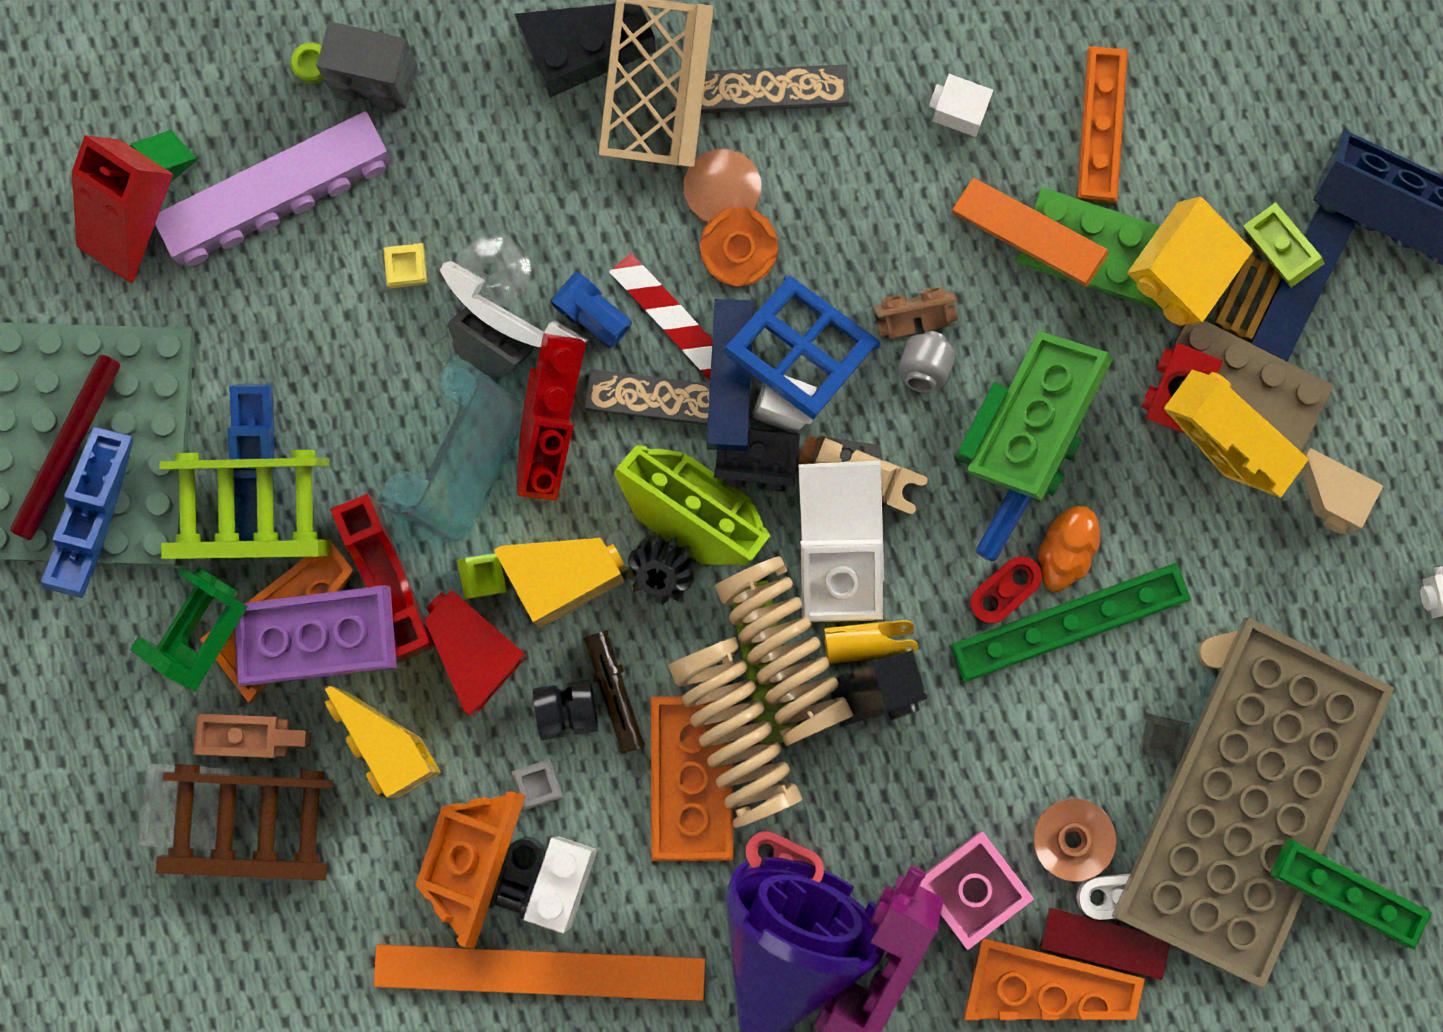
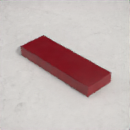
(1104, 943)

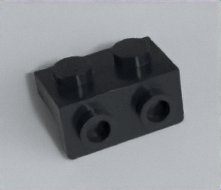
(768, 460)

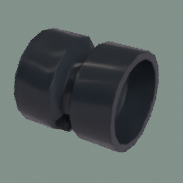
(565, 709)

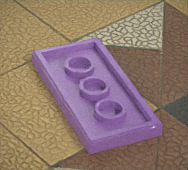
(315, 636)

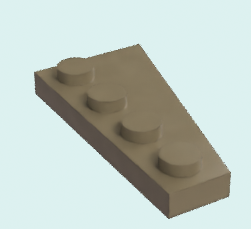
(1270, 385)

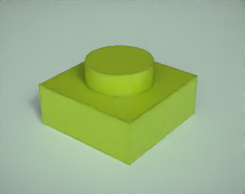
(481, 576)

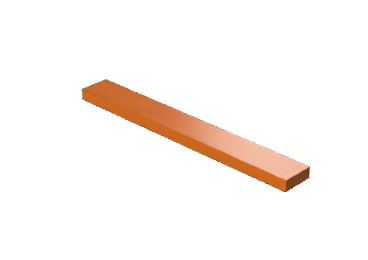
(539, 972)

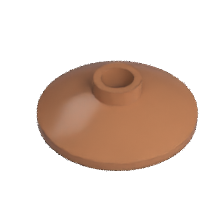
(1095, 845)

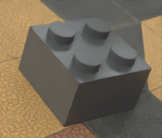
(367, 66)

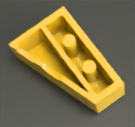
(1234, 434)

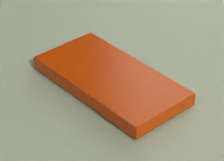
(686, 804)

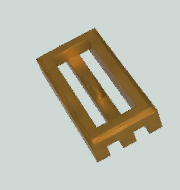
(1263, 267)

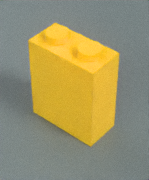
(1189, 262)

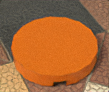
(739, 246)

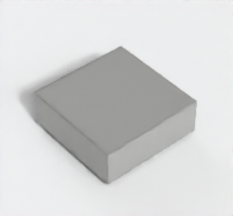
(538, 784)

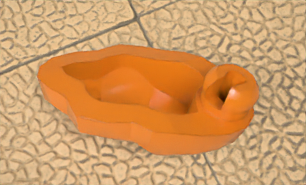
(1069, 547)

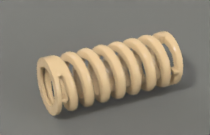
(693, 670)
(818, 715)

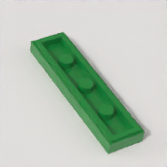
(1350, 894)

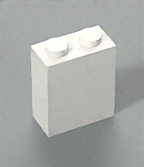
(560, 884)

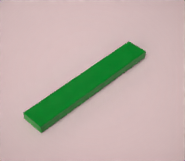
(1070, 622)

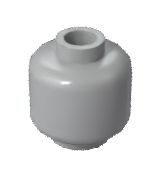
(926, 362)

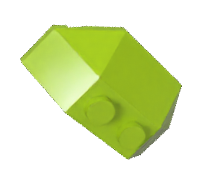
(687, 502)

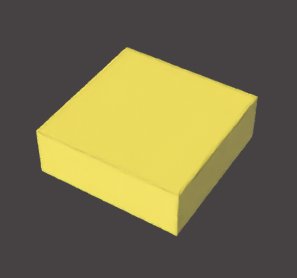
(405, 265)

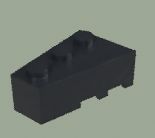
(576, 42)
(882, 687)

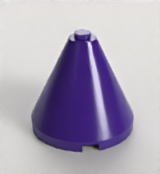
(793, 941)

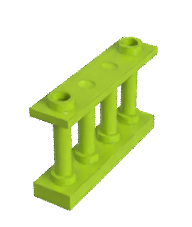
(265, 541)

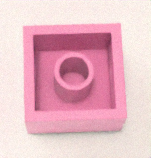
(976, 889)

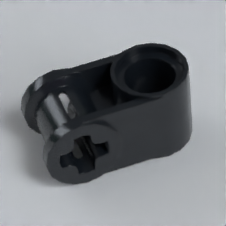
(517, 879)

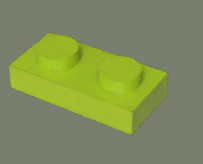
(1283, 245)

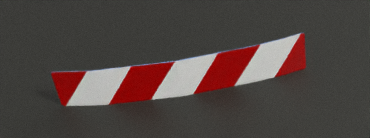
(665, 311)

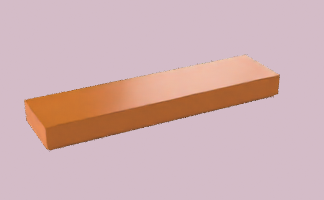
(1102, 125)
(1030, 232)

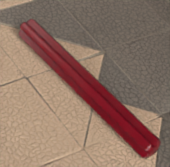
(65, 447)

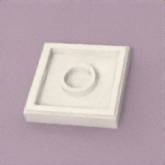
(842, 580)

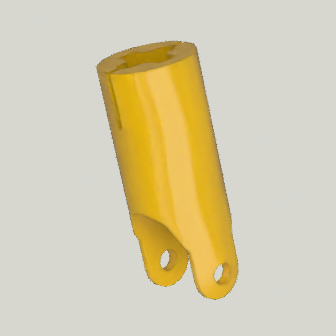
(867, 641)

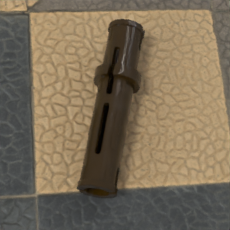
(599, 645)

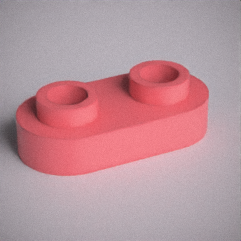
(782, 849)

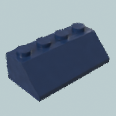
(1384, 194)

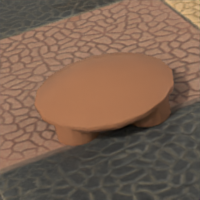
(721, 182)

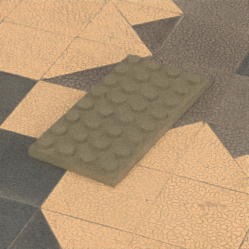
(1259, 768)

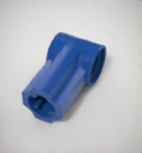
(587, 307)

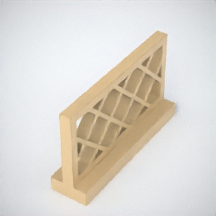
(690, 82)

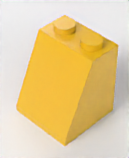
(560, 574)

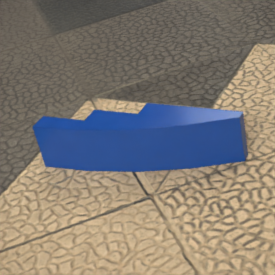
(249, 438)
(88, 512)

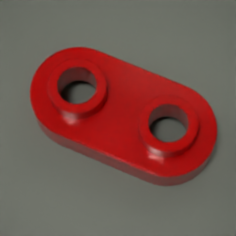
(1005, 590)

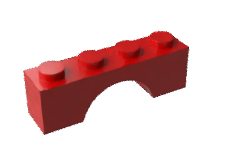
(380, 565)

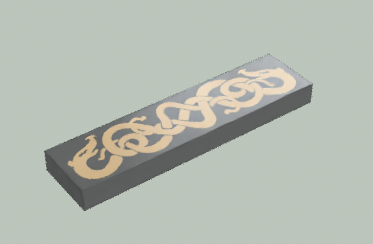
(775, 88)
(648, 397)

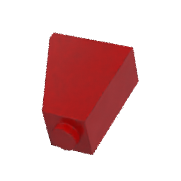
(471, 650)

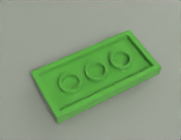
(1117, 232)
(1040, 415)

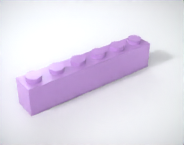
(272, 190)

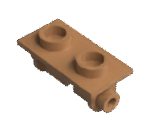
(930, 307)

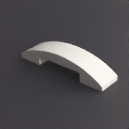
(467, 288)

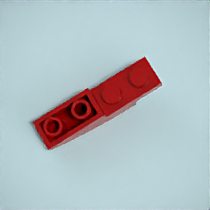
(546, 416)

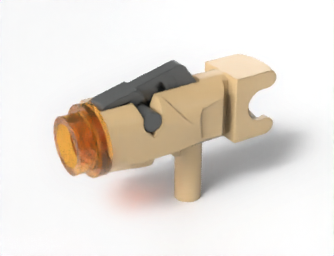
(892, 476)

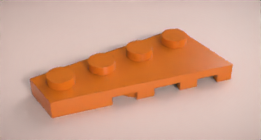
(307, 577)
(1035, 985)

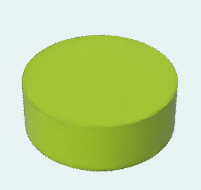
(304, 63)

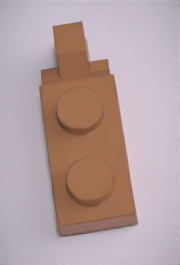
(246, 736)

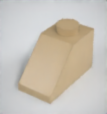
(1338, 492)

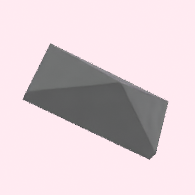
(484, 345)

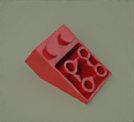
(116, 202)

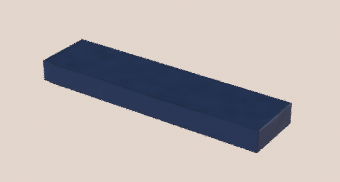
(1293, 306)
(728, 381)

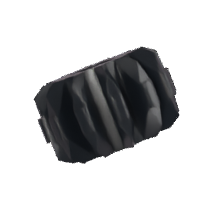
(661, 569)

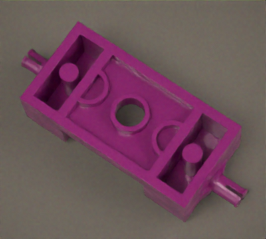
(904, 927)

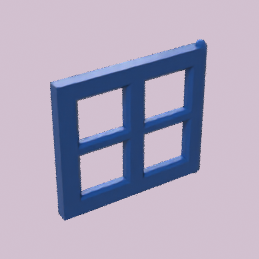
(801, 345)

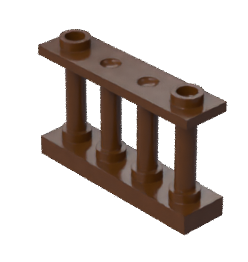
(264, 860)

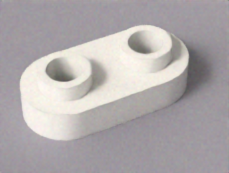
(1110, 886)

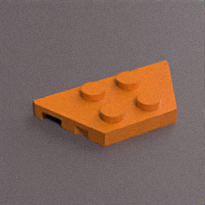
(467, 860)

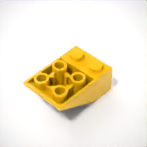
(393, 753)

